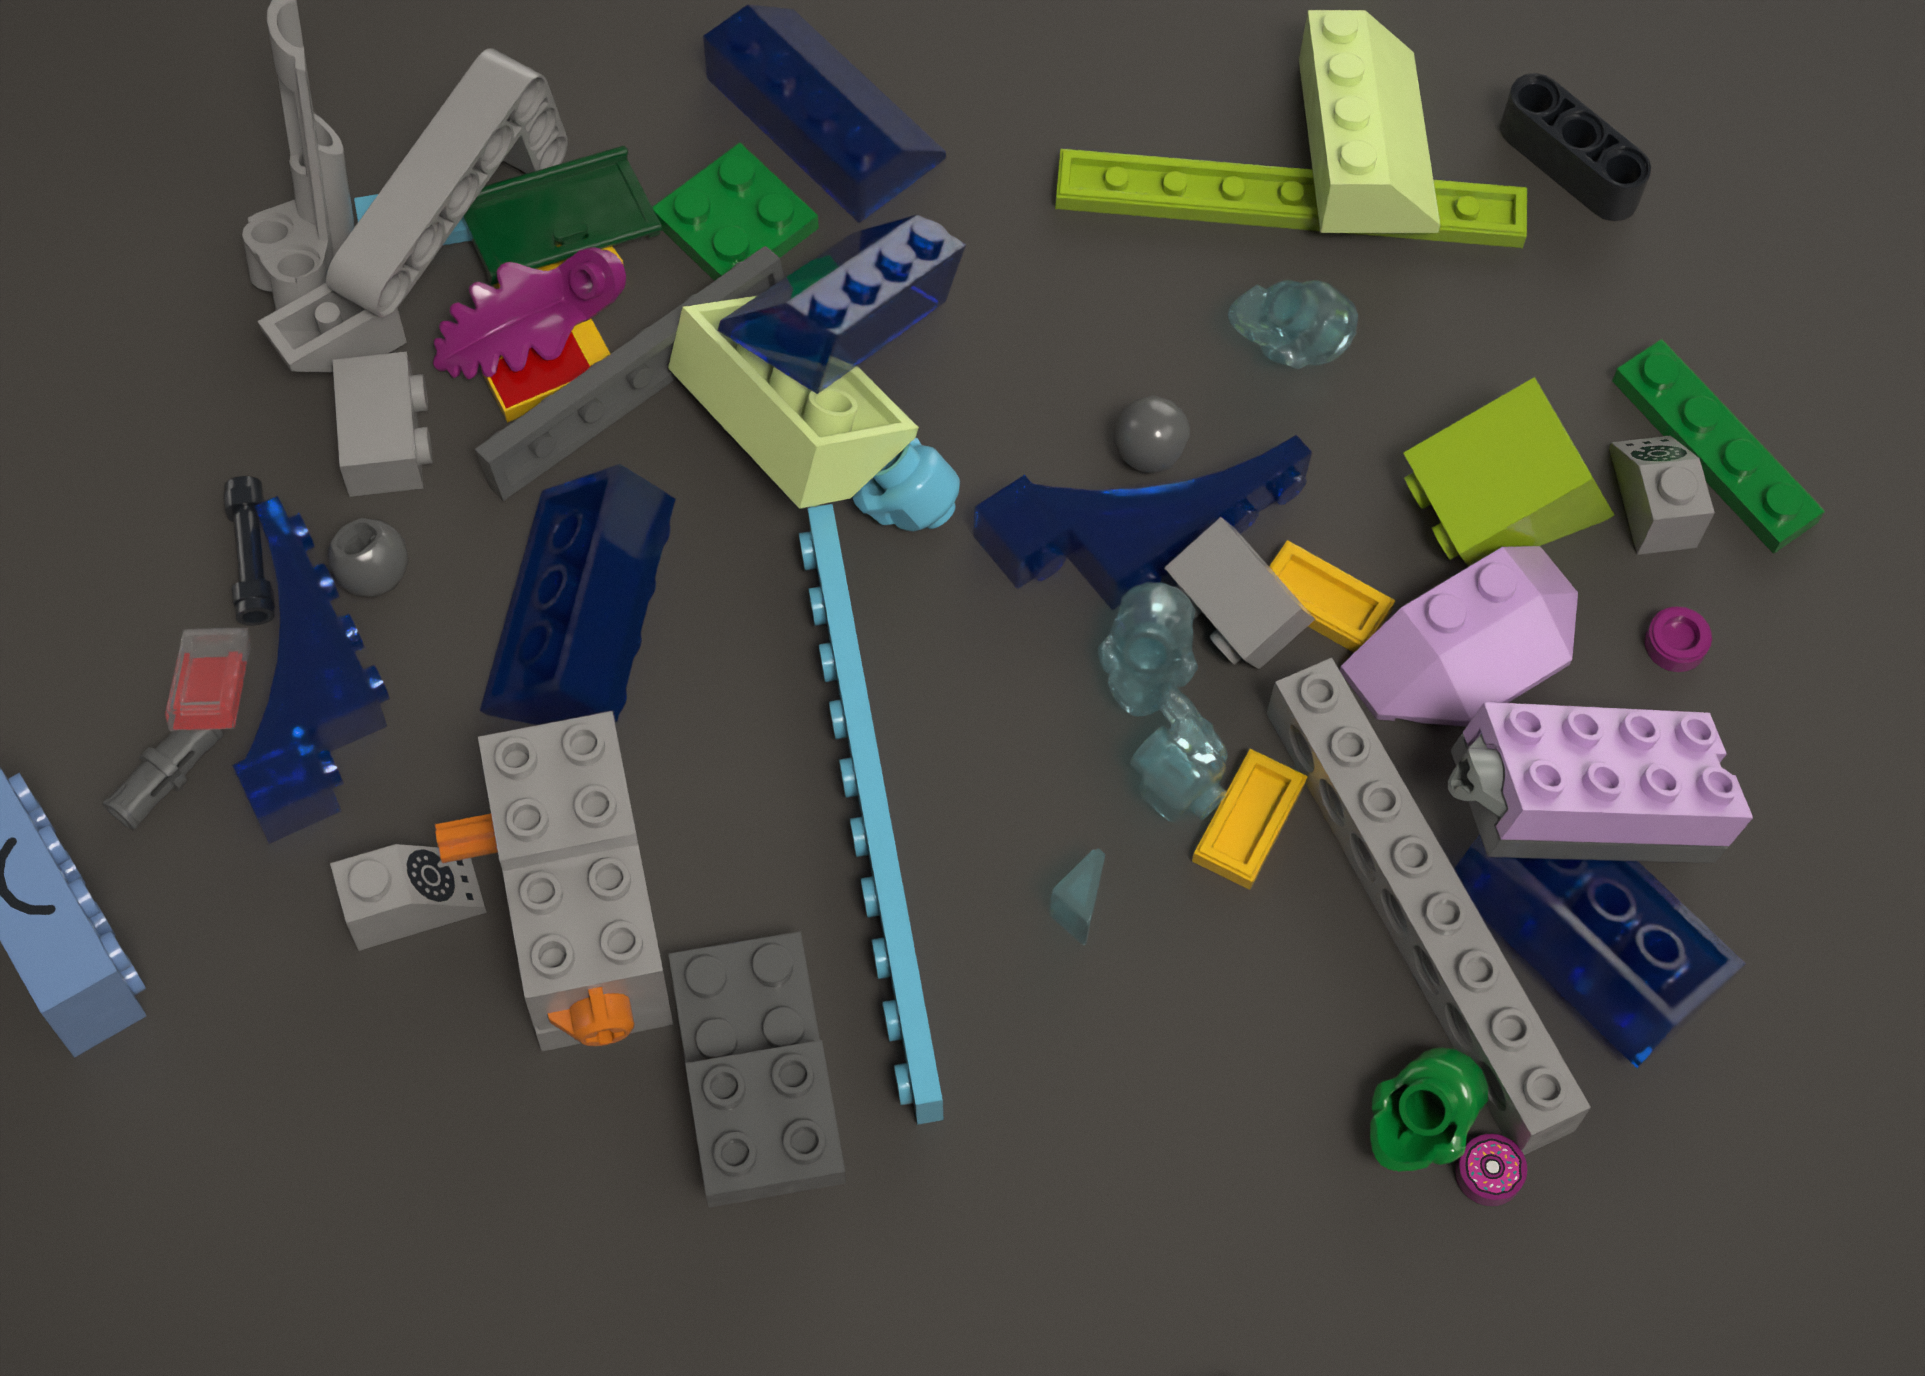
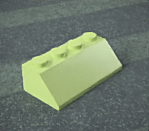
(1365, 127)
(805, 441)

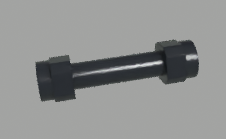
(252, 594)

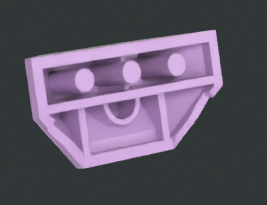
(1469, 641)

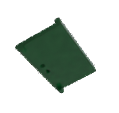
(560, 205)

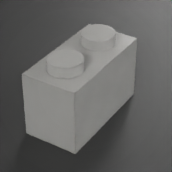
(379, 423)
(1238, 595)

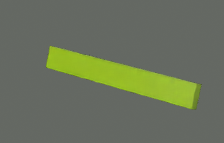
(1265, 196)

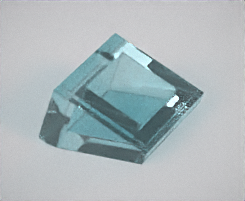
(1076, 896)

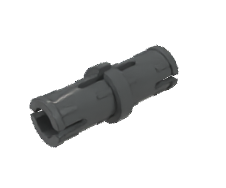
(159, 774)

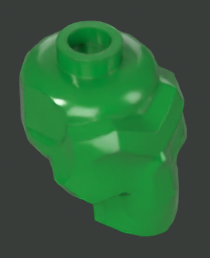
(1427, 1110)

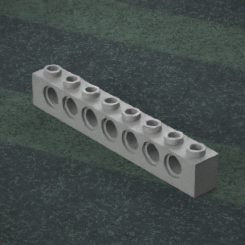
(1425, 907)

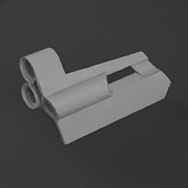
(296, 241)

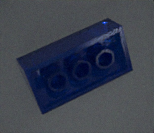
(818, 107)
(849, 300)
(580, 599)
(1604, 941)

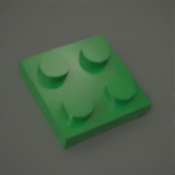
(733, 213)

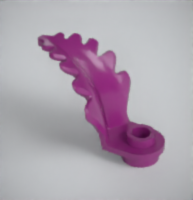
(527, 312)

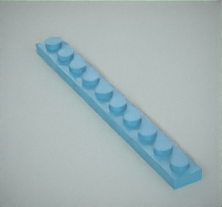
(873, 831)

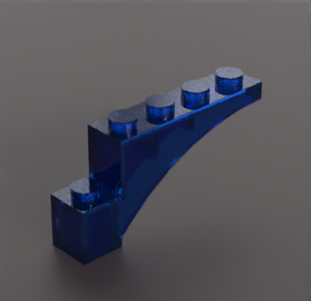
(1128, 533)
(316, 694)

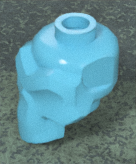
(911, 490)

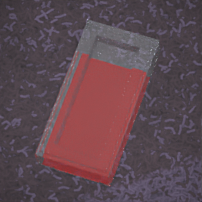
(208, 679)

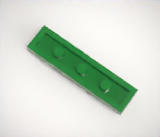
(1730, 455)

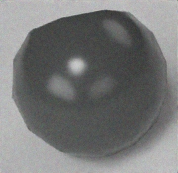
(1151, 434)
(367, 557)

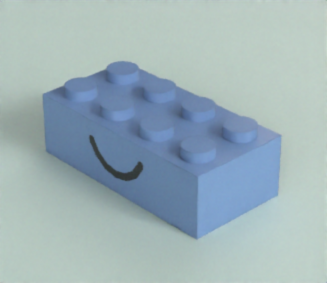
(58, 930)

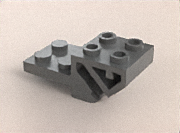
(756, 1070)

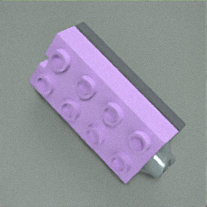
(1597, 783)

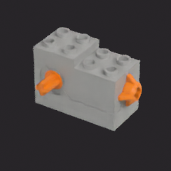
(569, 880)

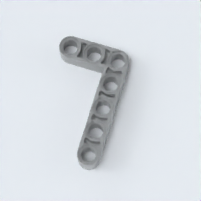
(489, 118)

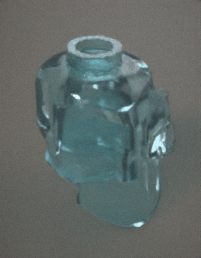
(1296, 321)
(1149, 646)
(1181, 764)

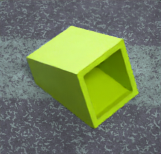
(1505, 478)

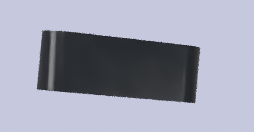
(1575, 147)

